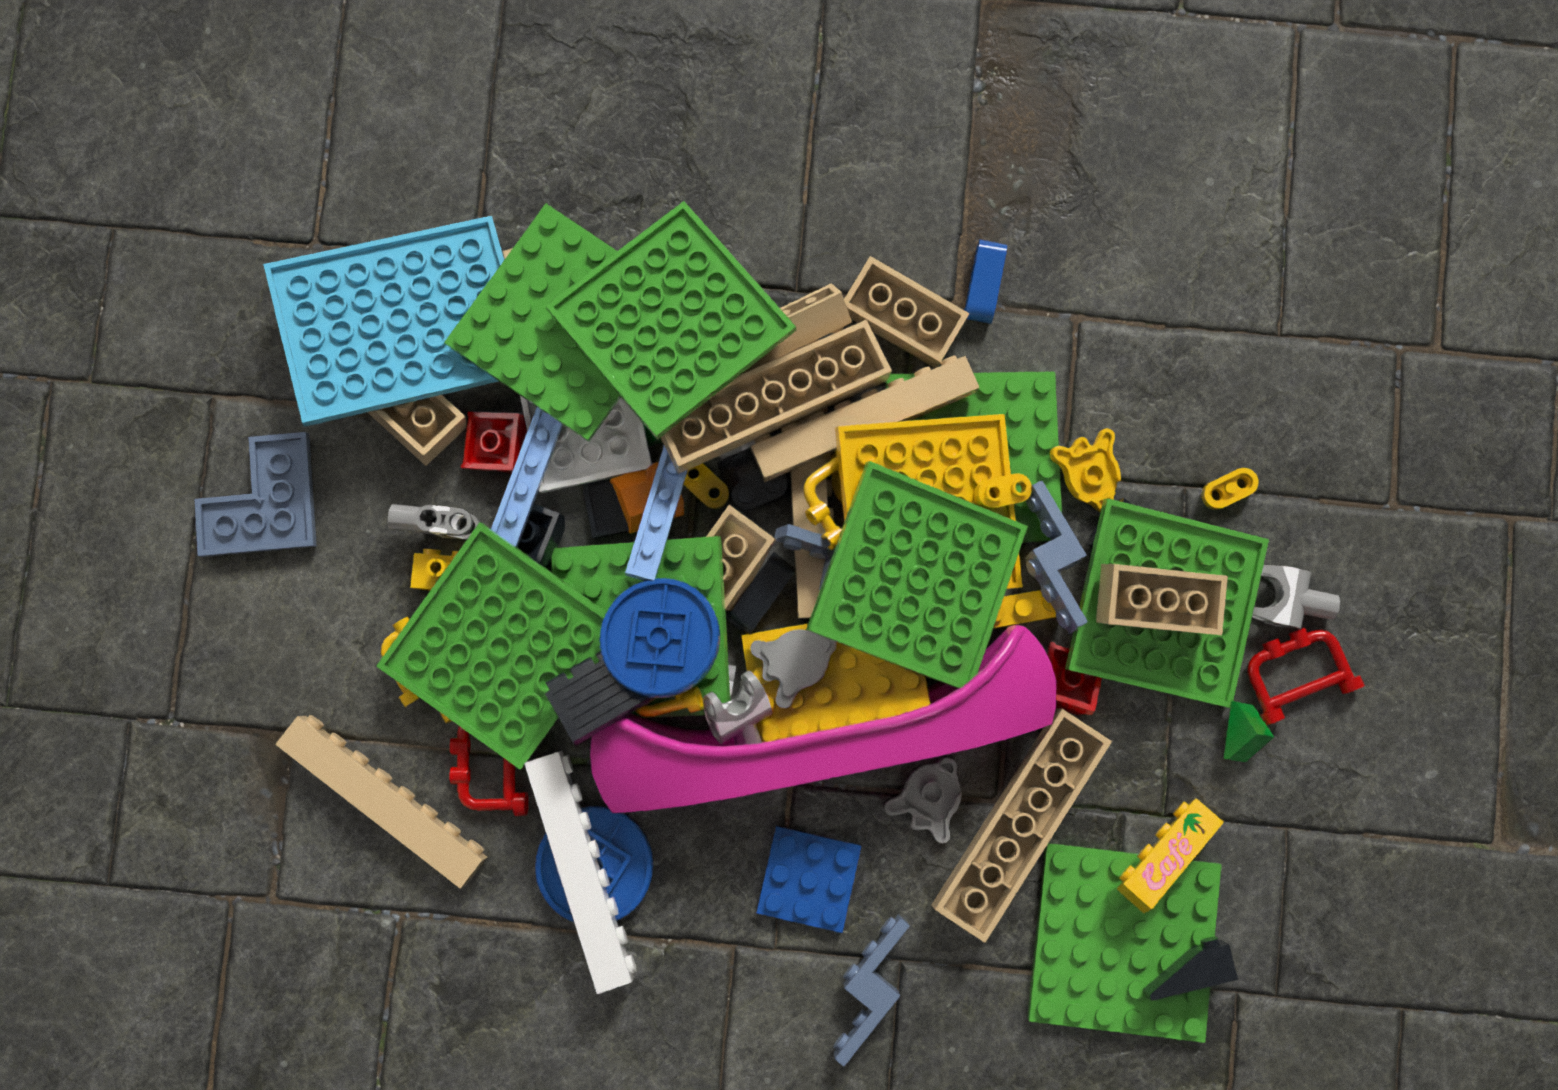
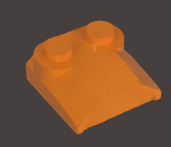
(633, 494)

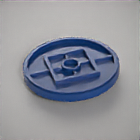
(660, 638)
(623, 855)

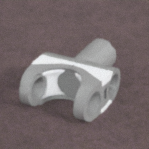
(420, 520)
(1294, 598)
(739, 716)

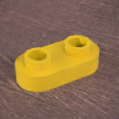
(703, 484)
(1228, 488)
(1004, 490)

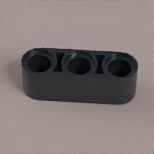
(761, 594)

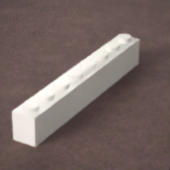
(580, 871)

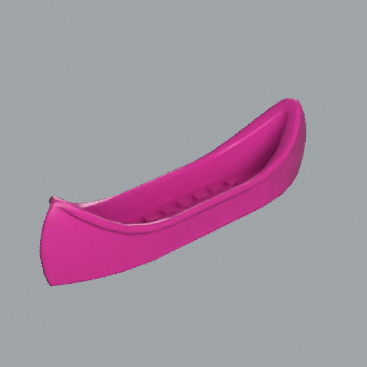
(665, 766)

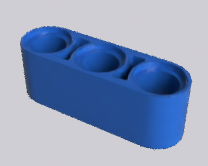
(985, 281)

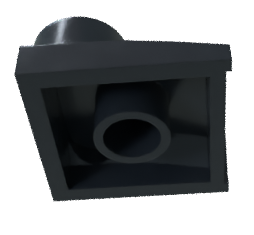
(747, 484)
(542, 534)

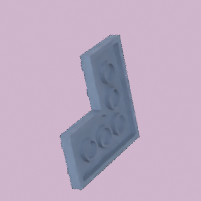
(277, 511)

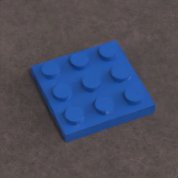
(809, 879)

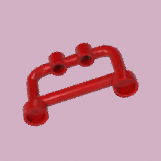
(1298, 639)
(462, 775)

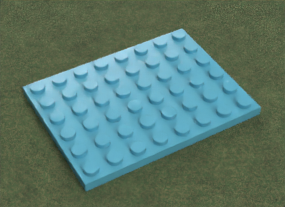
(374, 317)

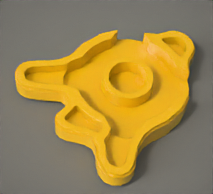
(1089, 469)

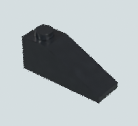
(1196, 969)

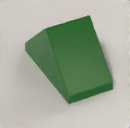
(1245, 732)

